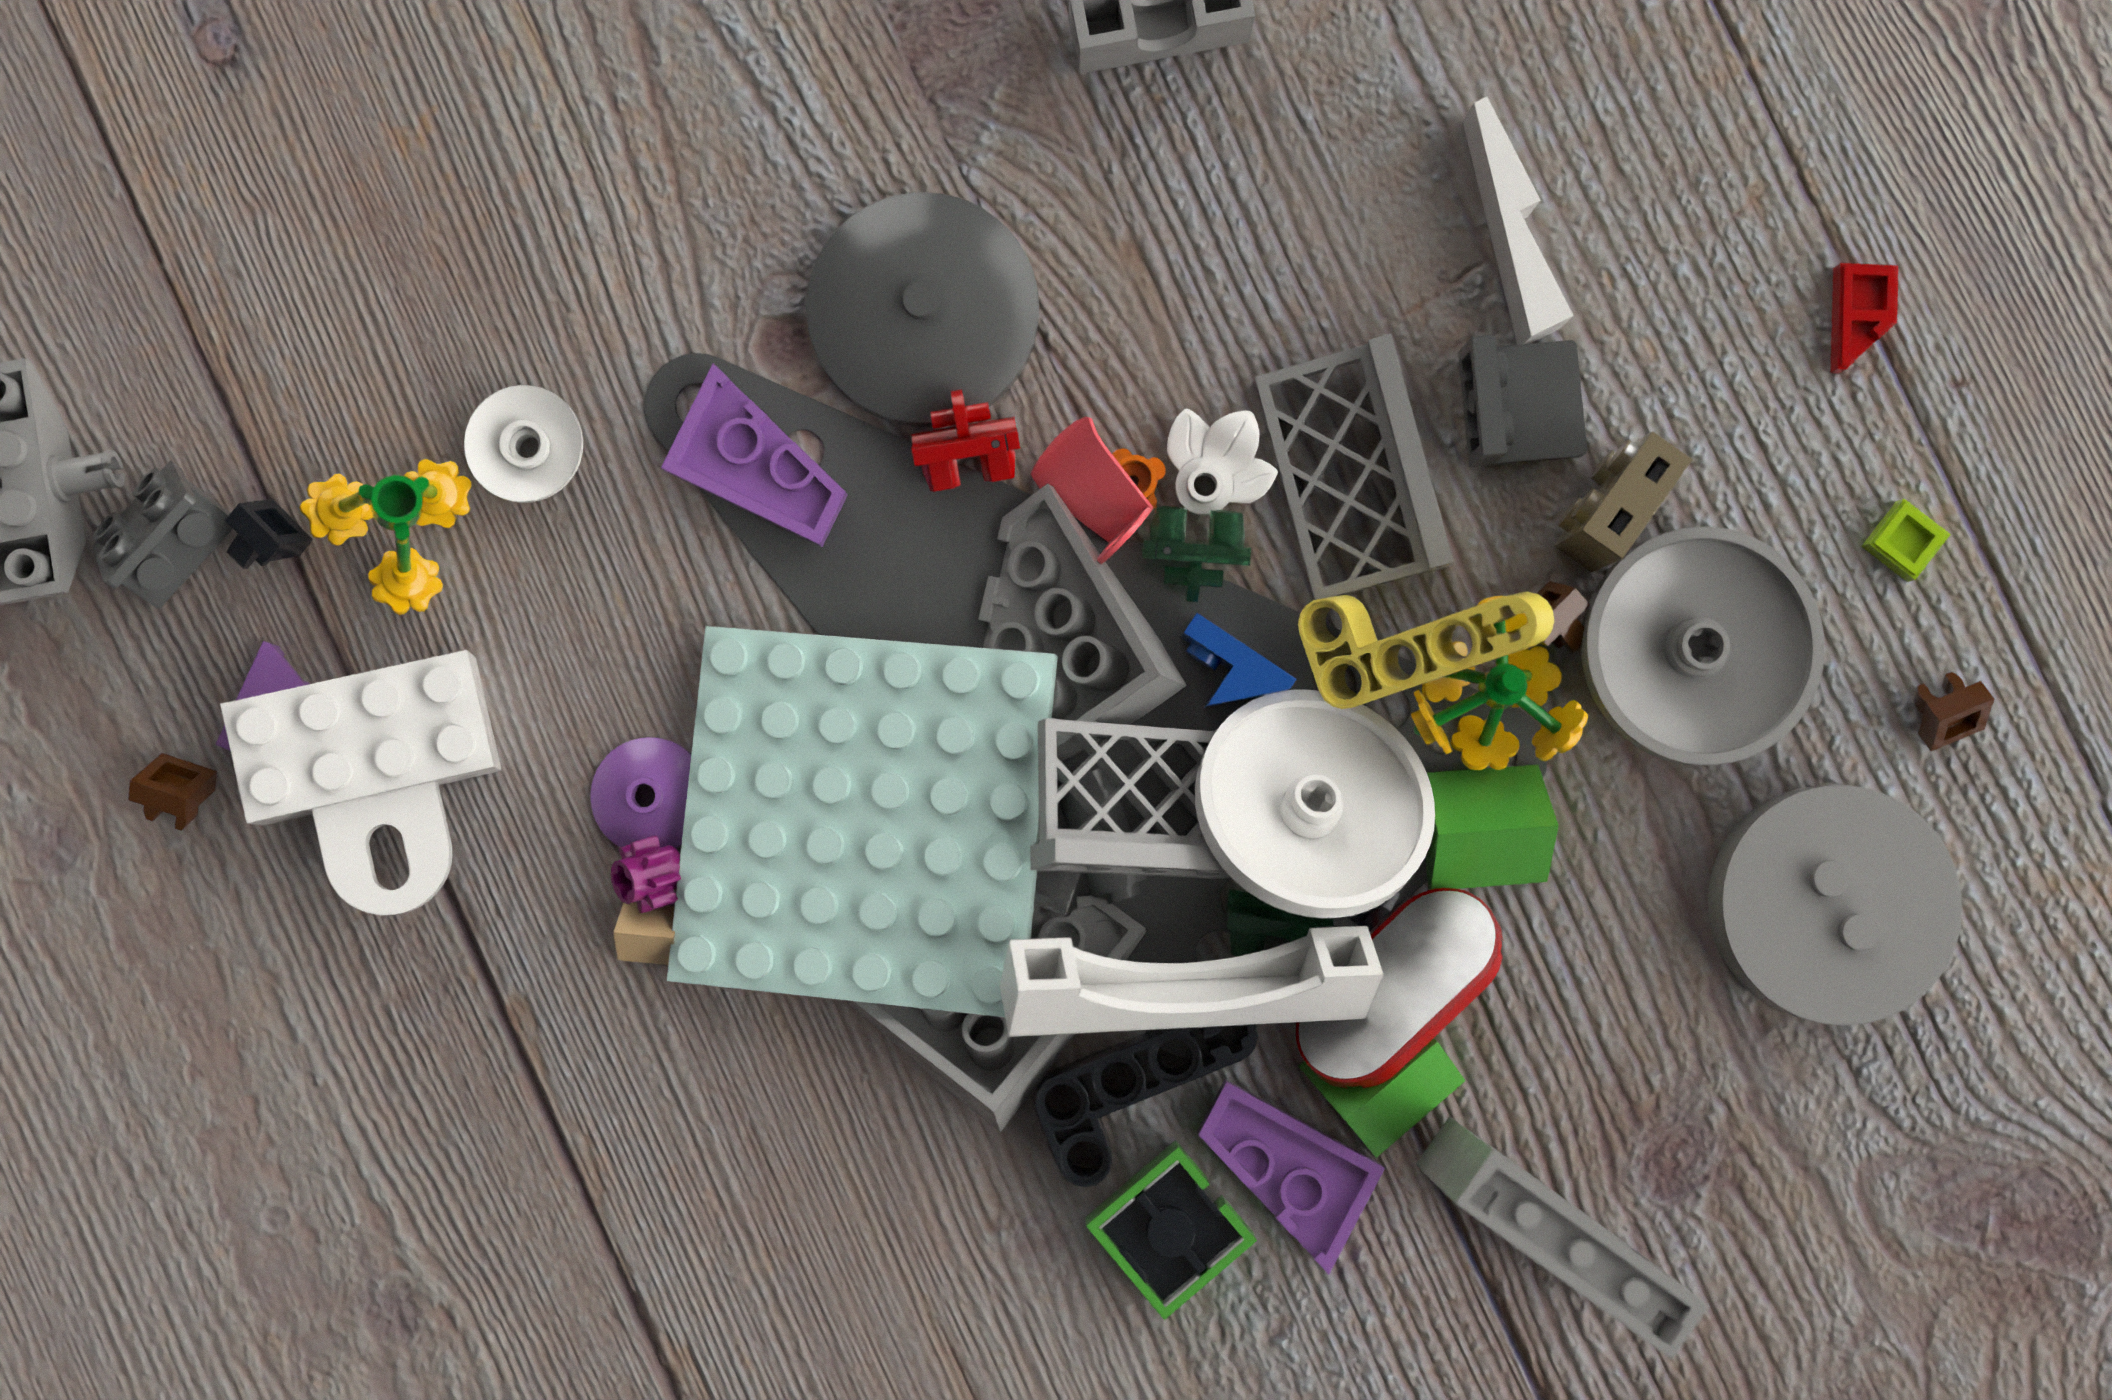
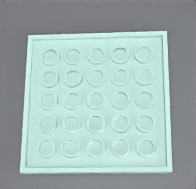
(860, 818)

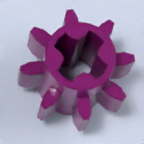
(646, 874)

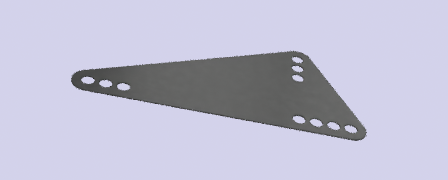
(917, 572)

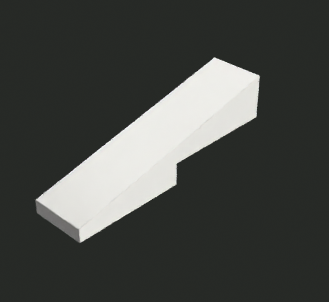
(1507, 199)

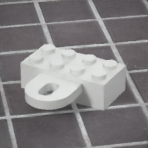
(366, 758)

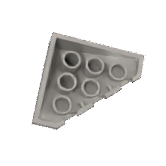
(1072, 606)
(973, 1051)

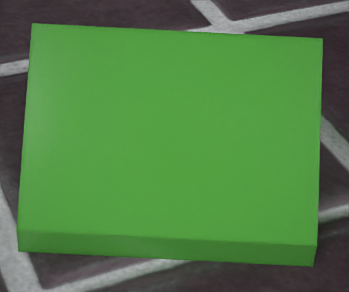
(1490, 828)
(1389, 1110)

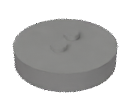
(1835, 904)

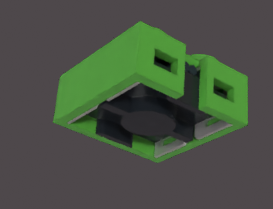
(1169, 1230)

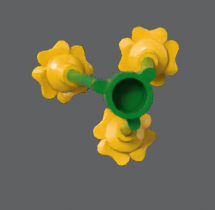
(396, 504)

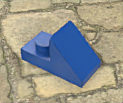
(1248, 672)

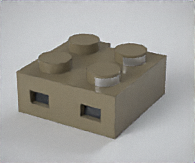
(1622, 503)

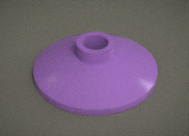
(620, 774)

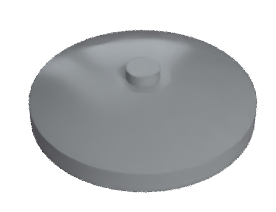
(1702, 646)

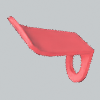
(1092, 485)

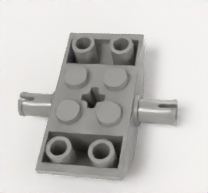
(40, 489)

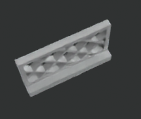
(1403, 453)
(1113, 849)

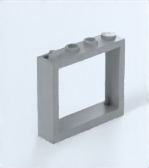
(1561, 1238)

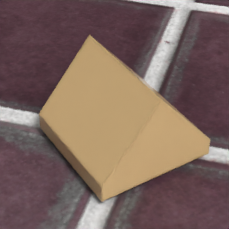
(644, 935)

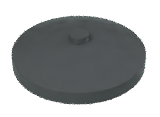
(922, 304)

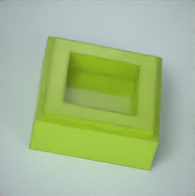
(1905, 540)

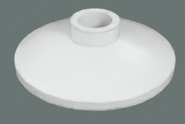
(500, 428)

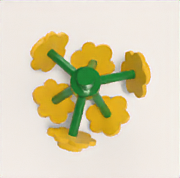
(1514, 682)

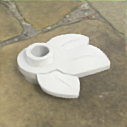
(1223, 454)

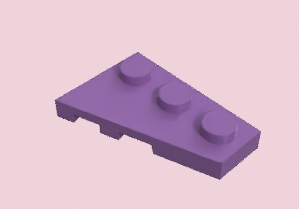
(751, 463)
(1292, 1168)

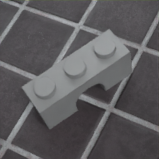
(1139, 31)

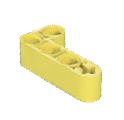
(1429, 643)

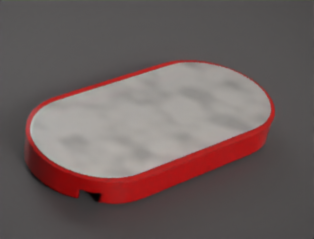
(1434, 963)

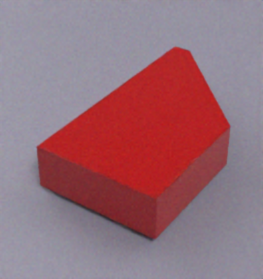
(1861, 309)

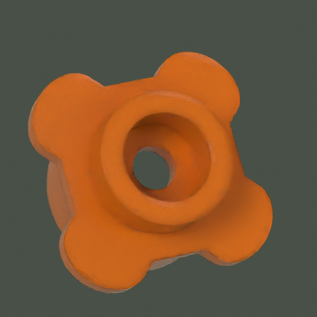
(1146, 470)

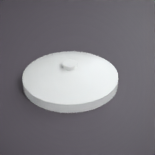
(1314, 804)

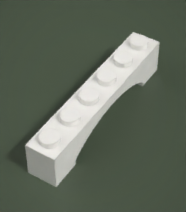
(1065, 990)

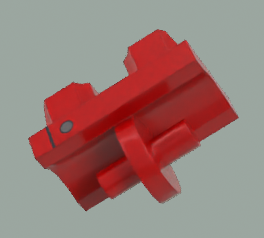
(940, 448)

